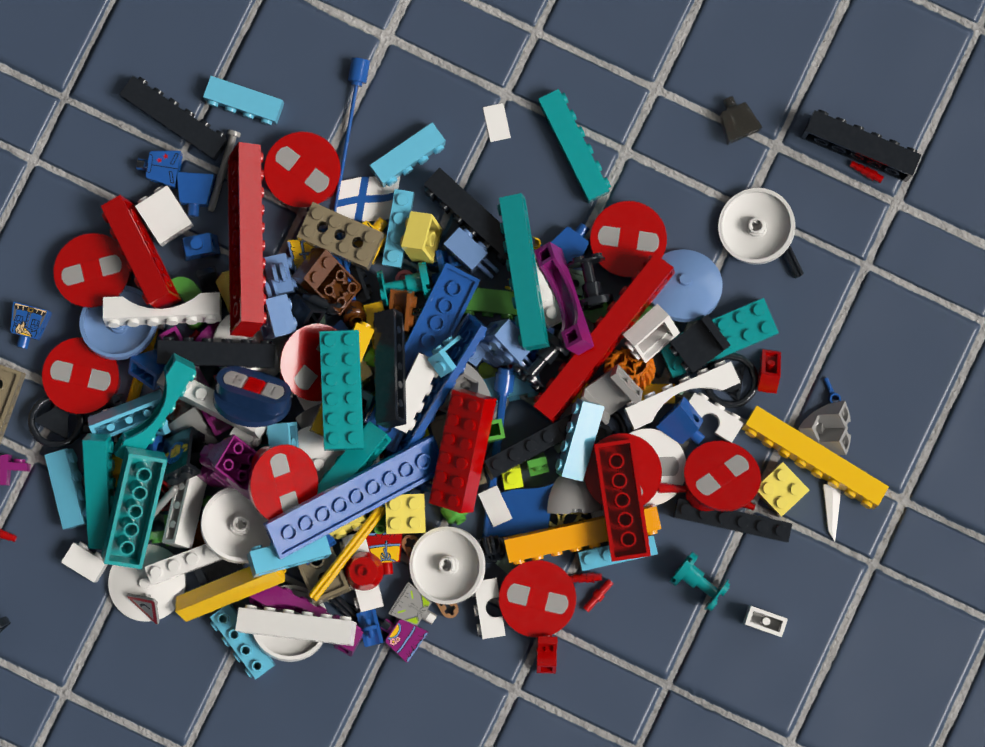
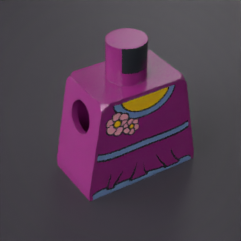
(403, 637)

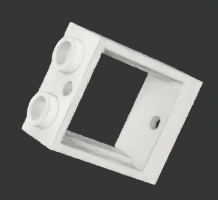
(650, 334)

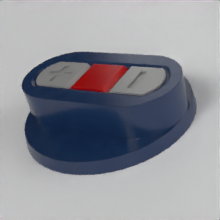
(251, 397)

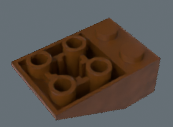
(327, 278)

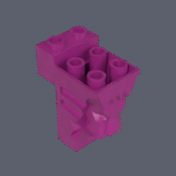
(227, 464)

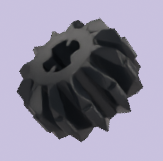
(493, 548)

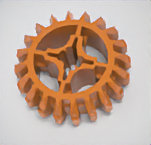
(638, 370)

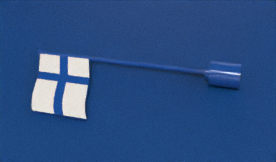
(362, 196)

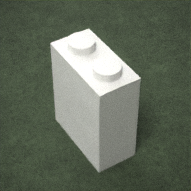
(164, 215)

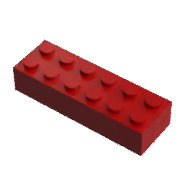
(140, 253)
(462, 450)
(622, 500)

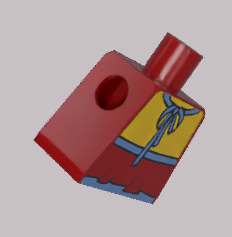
(386, 548)

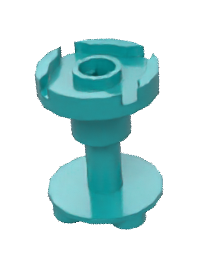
(414, 282)
(694, 577)

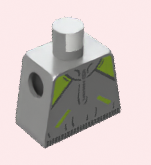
(412, 606)

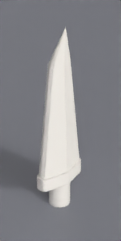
(832, 503)

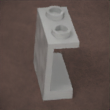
(612, 391)

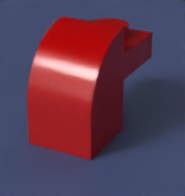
(546, 654)

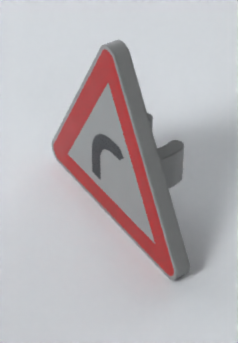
(146, 605)

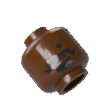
(354, 313)

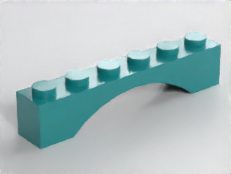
(177, 375)

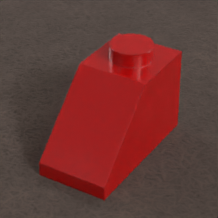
(769, 371)

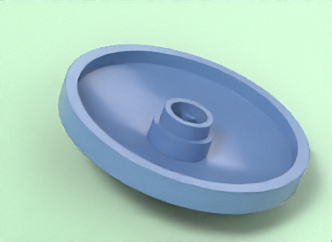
(692, 289)
(117, 342)

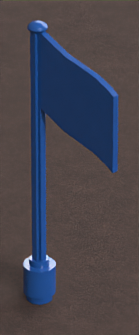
(525, 505)

